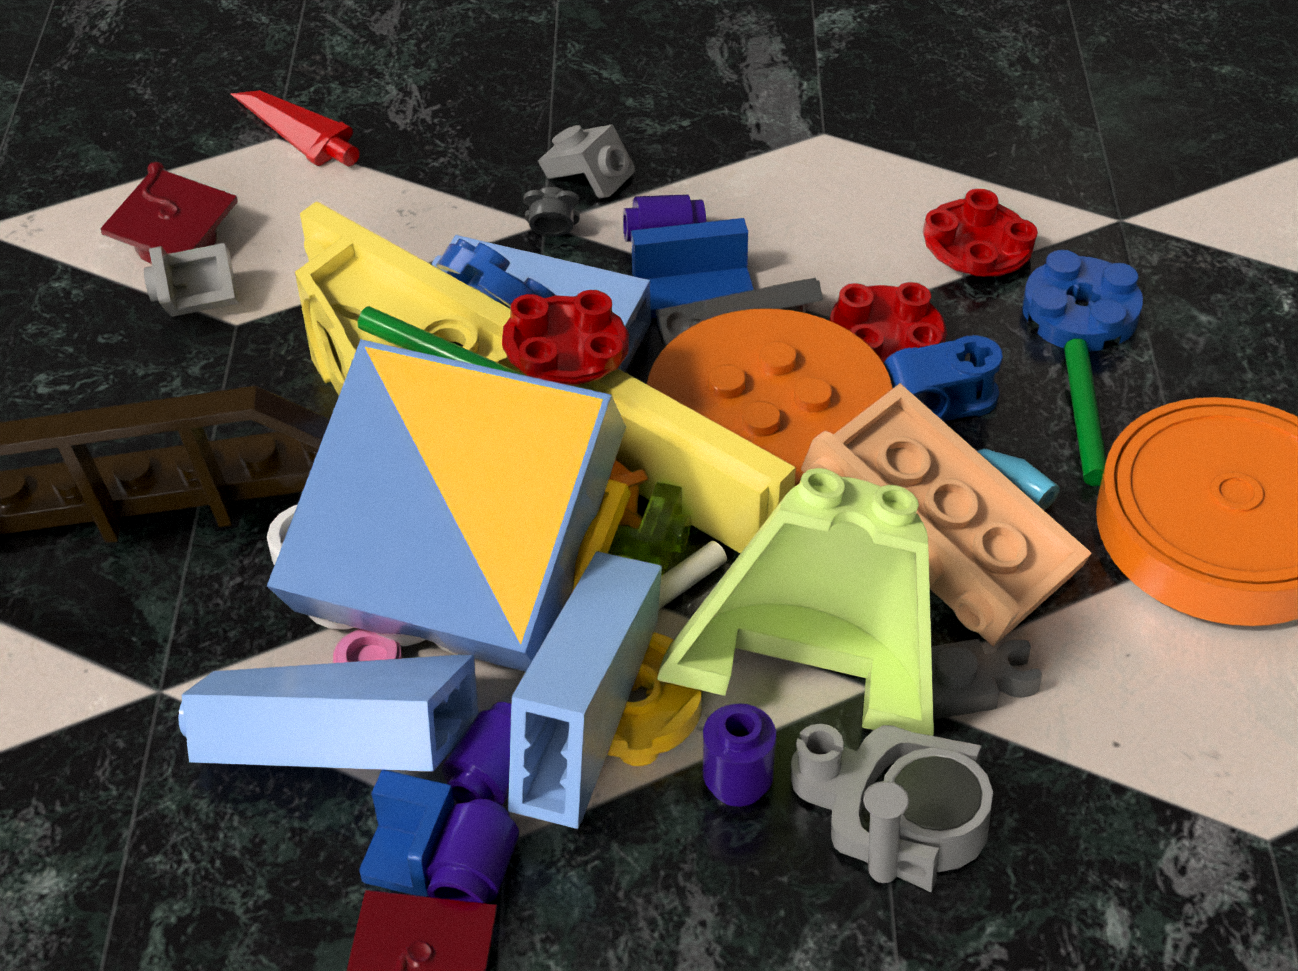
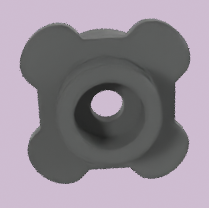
(551, 211)

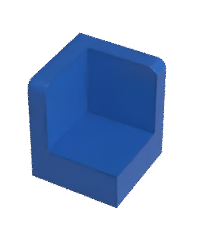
(409, 826)

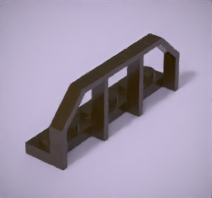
(159, 478)

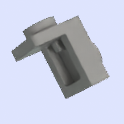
(593, 152)
(191, 279)

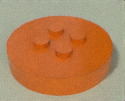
(772, 377)
(1207, 509)

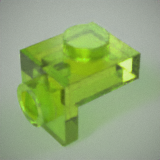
(660, 532)

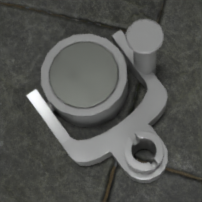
(923, 815)

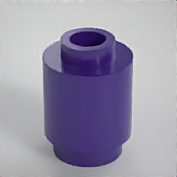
(662, 212)
(739, 753)
(482, 758)
(472, 852)

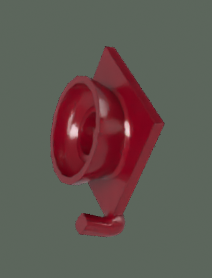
(169, 214)
(421, 934)

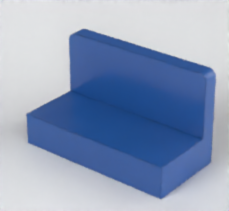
(692, 261)

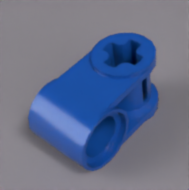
(947, 381)

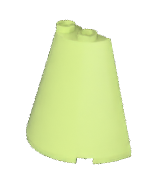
(826, 585)

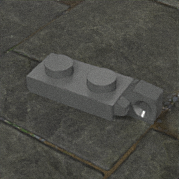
(784, 296)

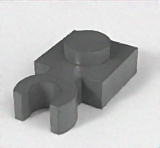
(971, 681)

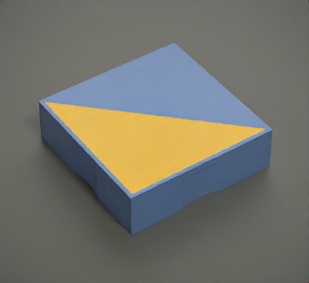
(449, 503)

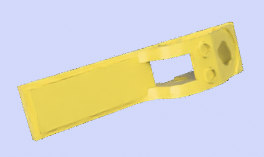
(723, 477)

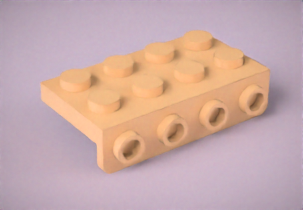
(987, 540)

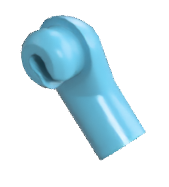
(1025, 477)

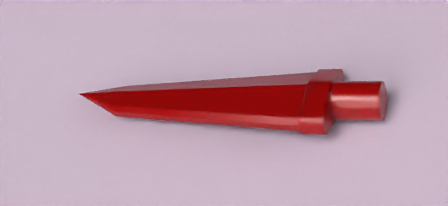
(307, 131)

